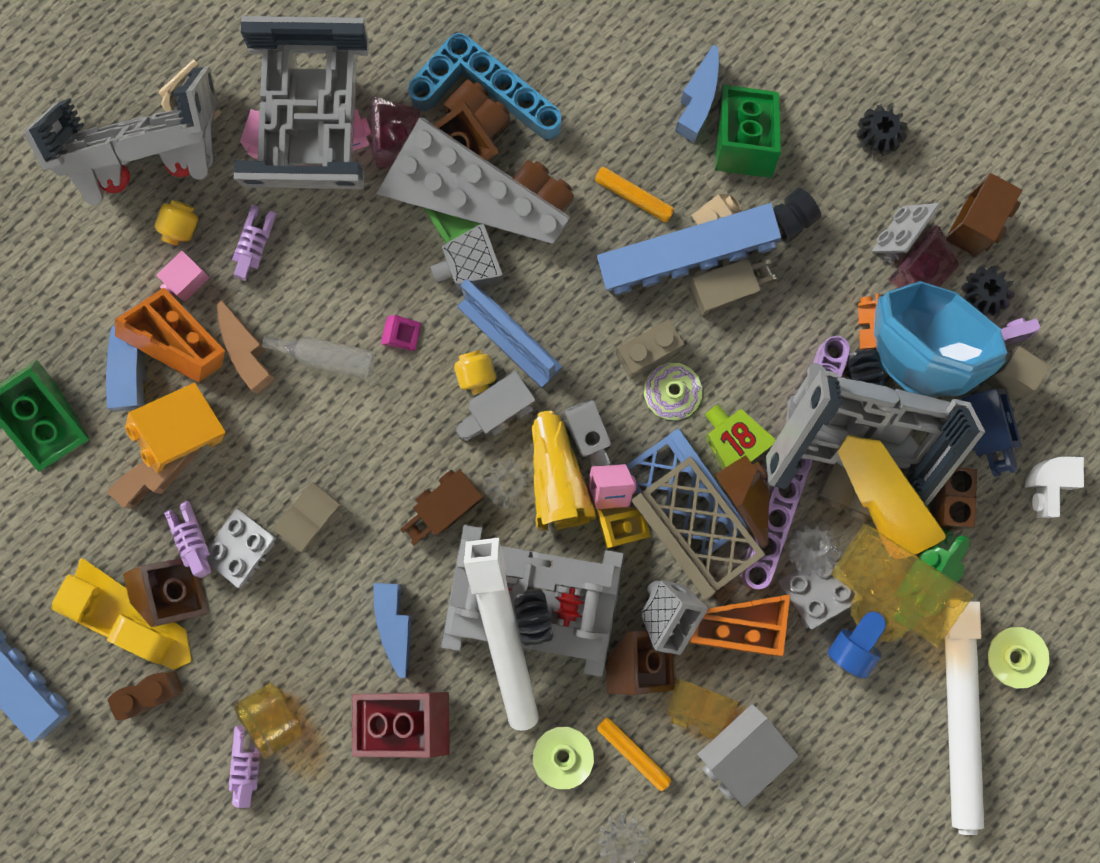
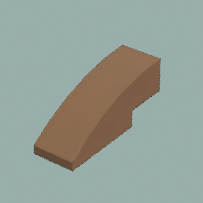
(243, 350)
(141, 479)

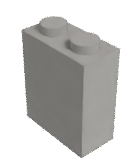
(746, 756)

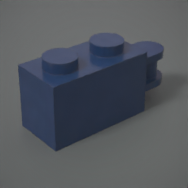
(1000, 428)

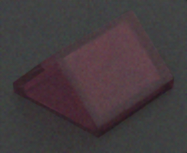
(390, 129)
(927, 262)

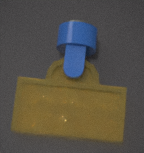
(891, 596)

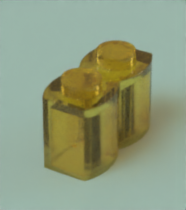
(700, 708)
(268, 720)

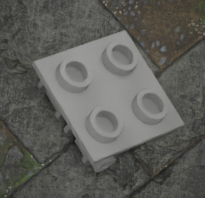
(904, 230)
(240, 548)
(817, 596)

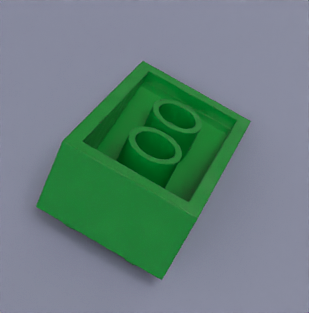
(748, 131)
(38, 416)

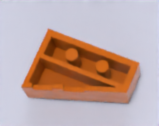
(170, 335)
(746, 627)

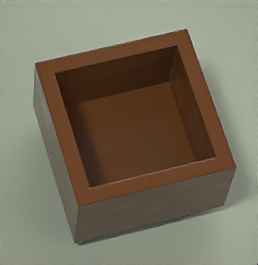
(984, 215)

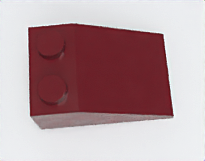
(400, 724)

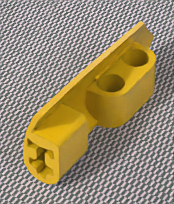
(889, 495)
(104, 607)

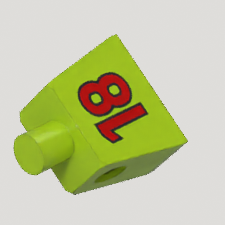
(735, 436)

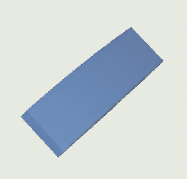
(699, 96)
(124, 375)
(392, 626)

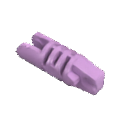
(252, 243)
(189, 540)
(243, 769)

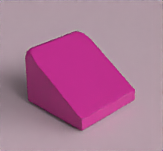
(401, 333)

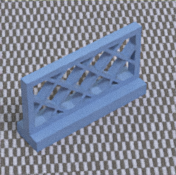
(507, 335)
(683, 450)

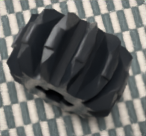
(875, 138)
(995, 284)
(865, 367)
(533, 618)

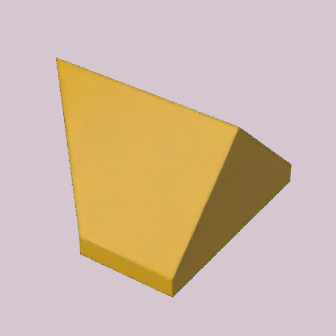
(622, 526)

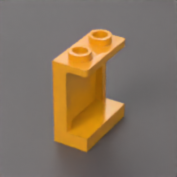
(173, 426)

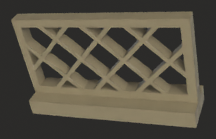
(675, 542)

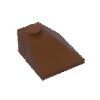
(467, 130)
(749, 495)
(165, 592)
(638, 667)

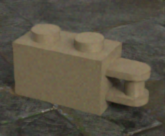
(729, 284)

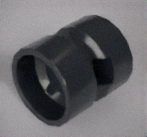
(796, 213)

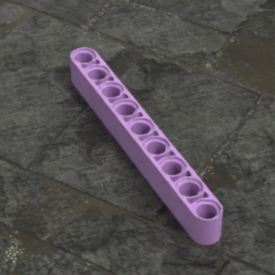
(785, 506)

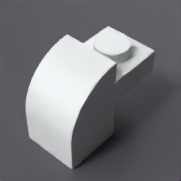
(1049, 478)

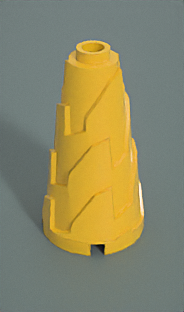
(558, 483)

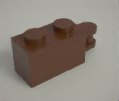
(442, 506)

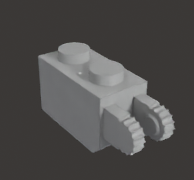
(496, 408)

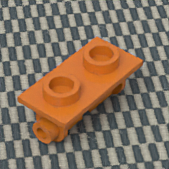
(866, 316)

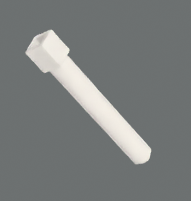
(487, 580)
(964, 722)

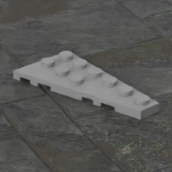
(454, 180)

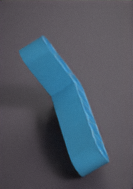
(490, 80)

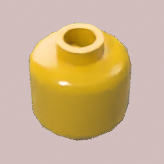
(176, 222)
(475, 371)

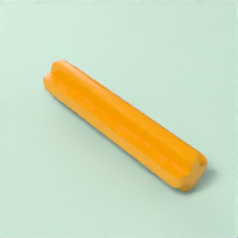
(634, 194)
(634, 754)

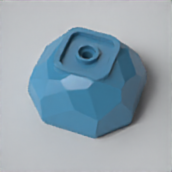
(935, 340)

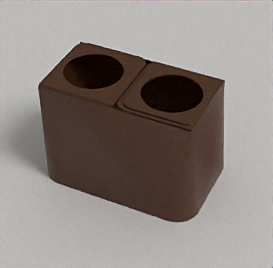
(941, 504)

